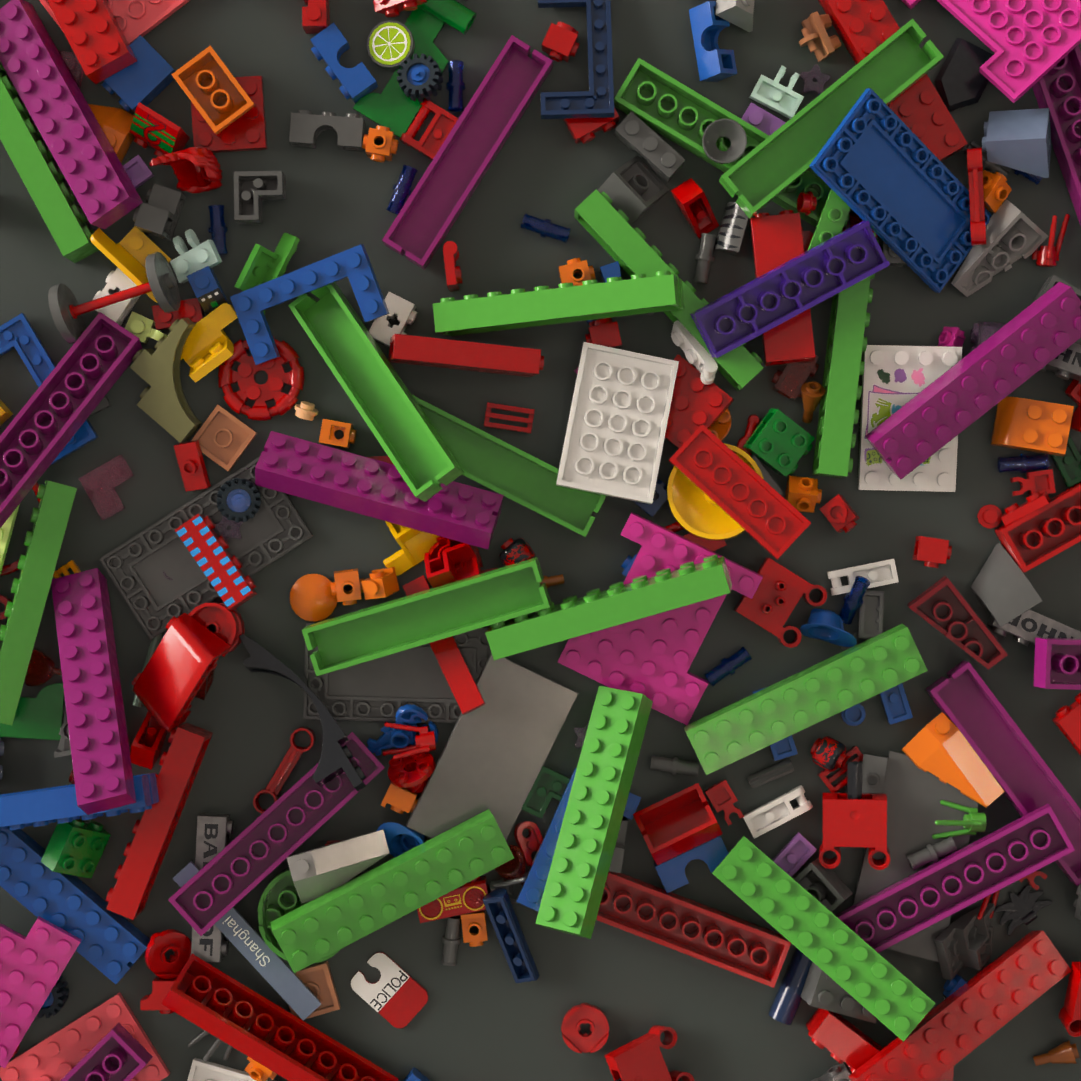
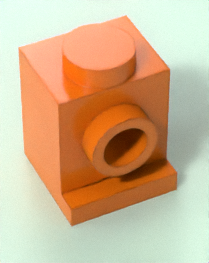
(328, 431)
(380, 583)
(400, 799)
(474, 919)

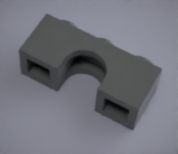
(307, 126)
(653, 148)

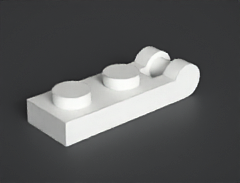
(695, 353)
(877, 573)
(777, 812)

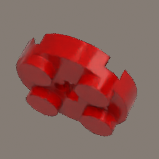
(157, 947)
(585, 1042)

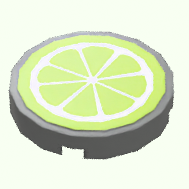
(390, 44)

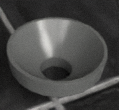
(728, 129)

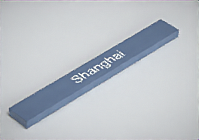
(261, 957)

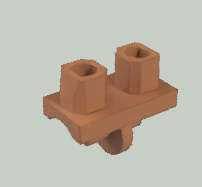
(817, 37)

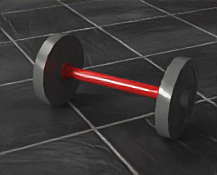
(68, 313)

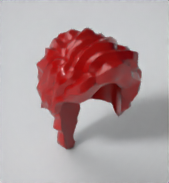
(194, 167)

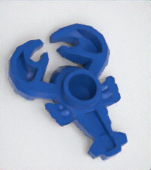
(398, 738)

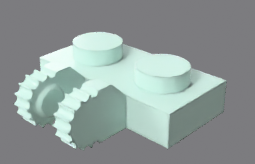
(777, 96)
(195, 259)

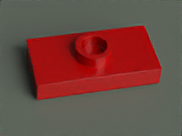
(192, 465)

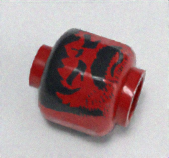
(515, 551)
(829, 753)

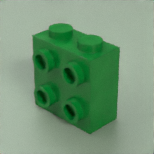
(779, 442)
(76, 848)

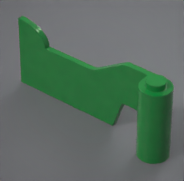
(392, 106)
(38, 716)

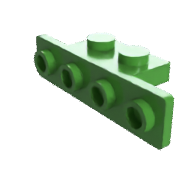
(832, 219)
(265, 265)

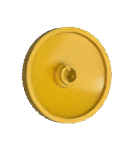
(697, 511)

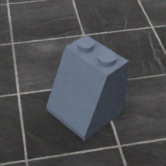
(1019, 140)

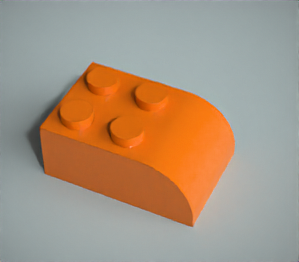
(213, 90)
(1032, 425)

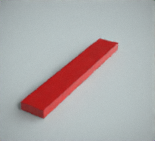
(451, 662)

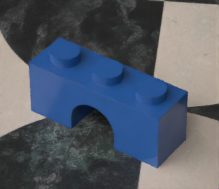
(330, 46)
(712, 62)
(673, 871)

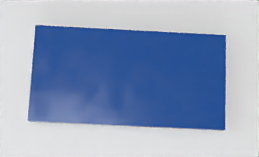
(899, 189)

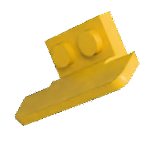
(129, 253)
(208, 343)
(413, 545)

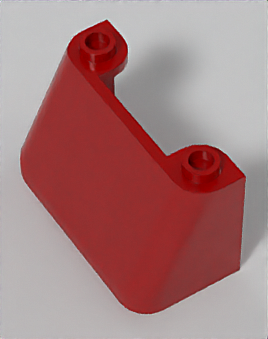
(178, 670)

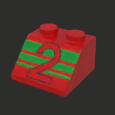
(156, 132)

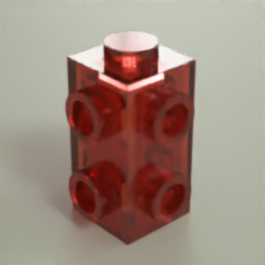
(792, 377)

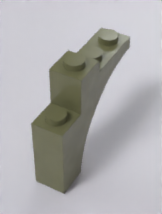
(161, 370)

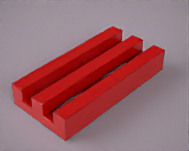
(488, 415)
(833, 789)

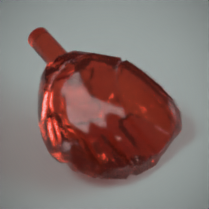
(40, 669)
(514, 868)

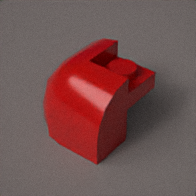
(451, 561)

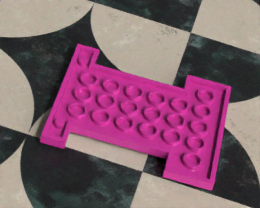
(1023, 34)
(657, 650)
(27, 977)

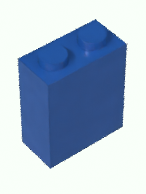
(142, 79)

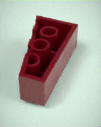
(952, 616)

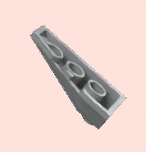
(737, 12)
(1008, 238)
(334, 864)

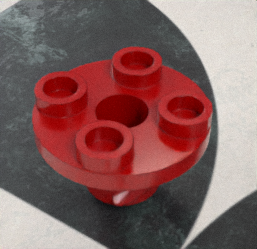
(411, 771)

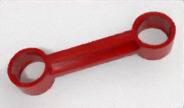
(976, 196)
(285, 768)

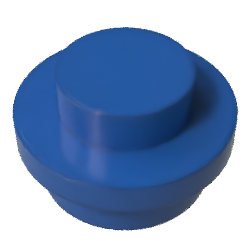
(854, 715)

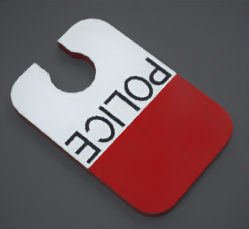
(395, 995)

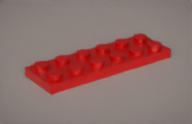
(739, 491)

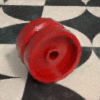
(227, 622)

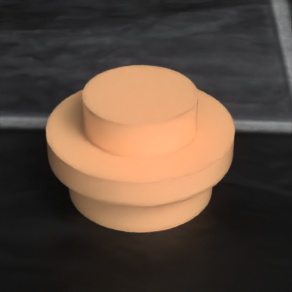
(306, 410)

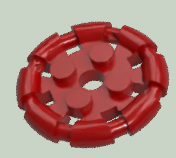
(261, 392)

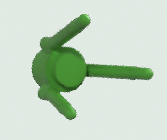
(972, 822)

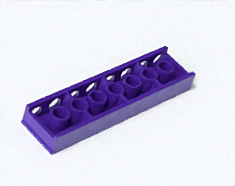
(789, 289)

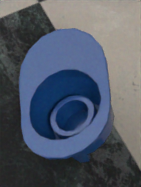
(827, 627)
(400, 838)

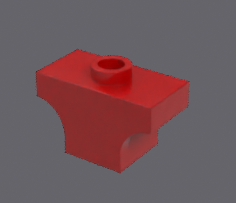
(159, 990)

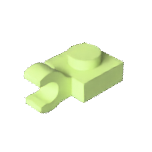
(143, 328)

